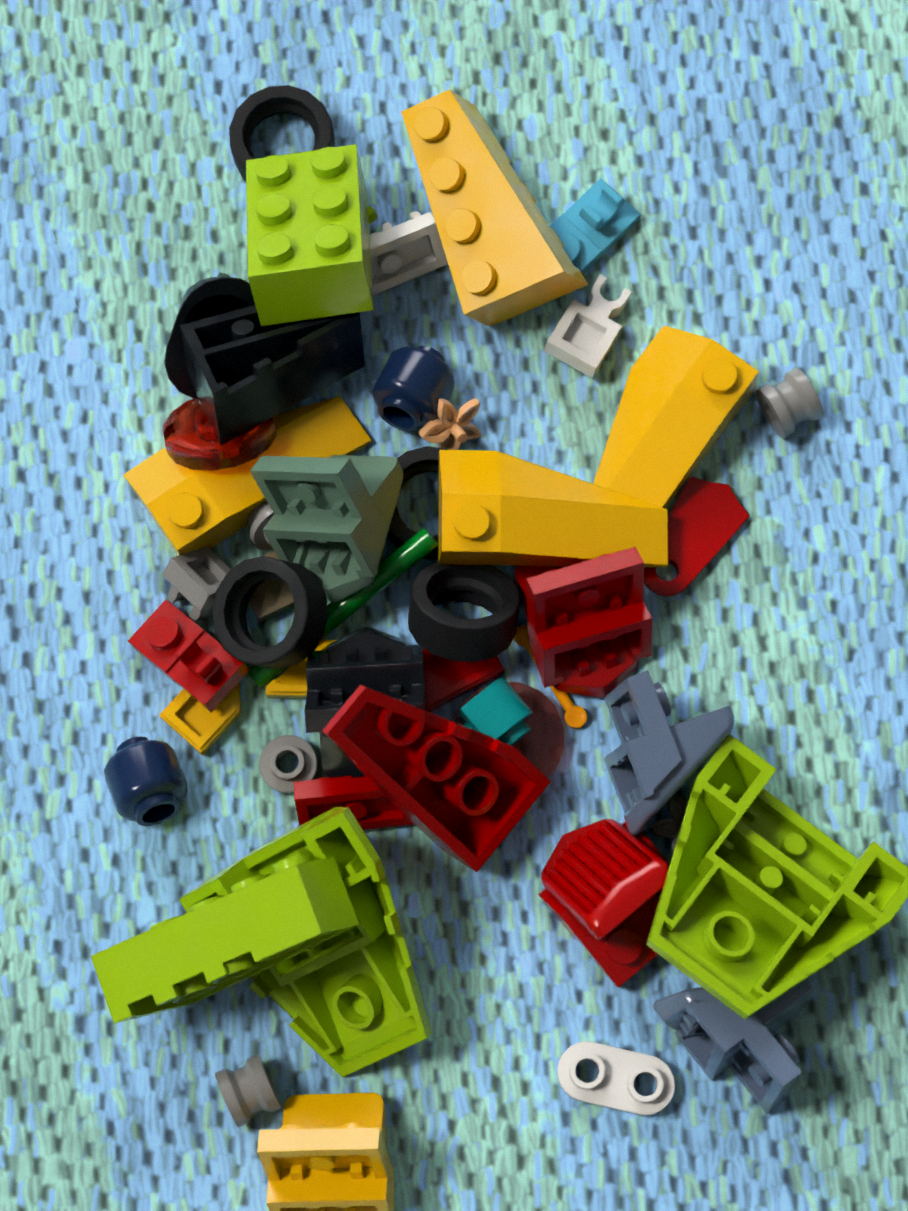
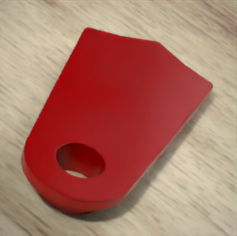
(697, 530)

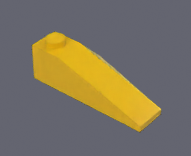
(209, 506)
(528, 515)

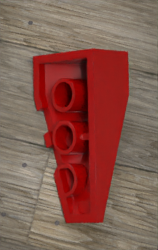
(440, 774)

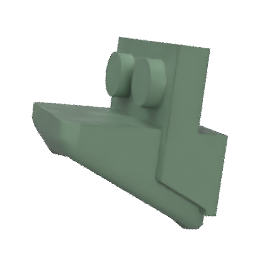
(331, 515)

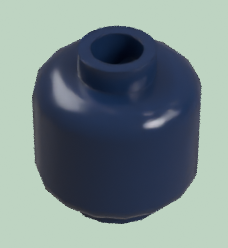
(411, 387)
(146, 781)

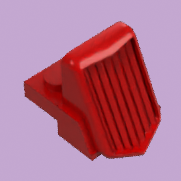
(587, 621)
(606, 893)

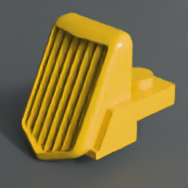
(329, 1155)

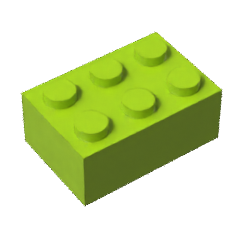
(308, 235)

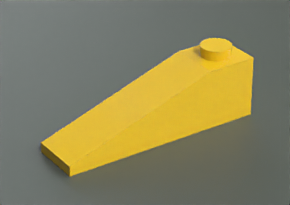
(672, 414)

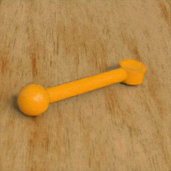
(575, 715)

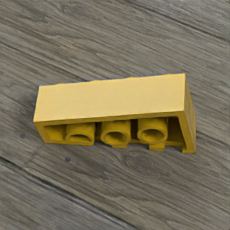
(486, 218)

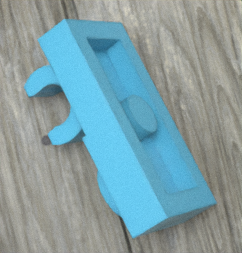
(594, 224)

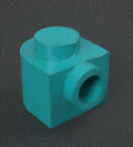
(497, 713)

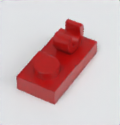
(188, 655)
(362, 797)

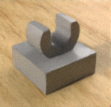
(196, 578)

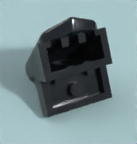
(356, 659)

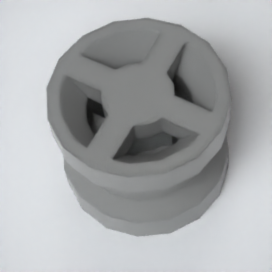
(789, 402)
(248, 1090)

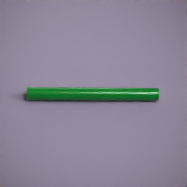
(389, 571)

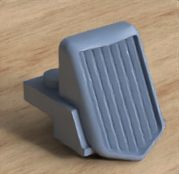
(653, 755)
(723, 1039)

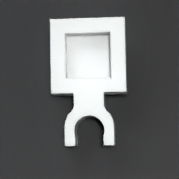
(587, 332)

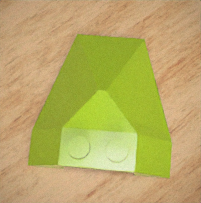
(761, 891)
(358, 990)

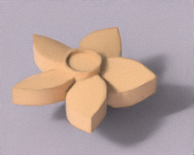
(452, 426)

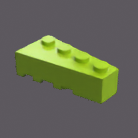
(226, 939)

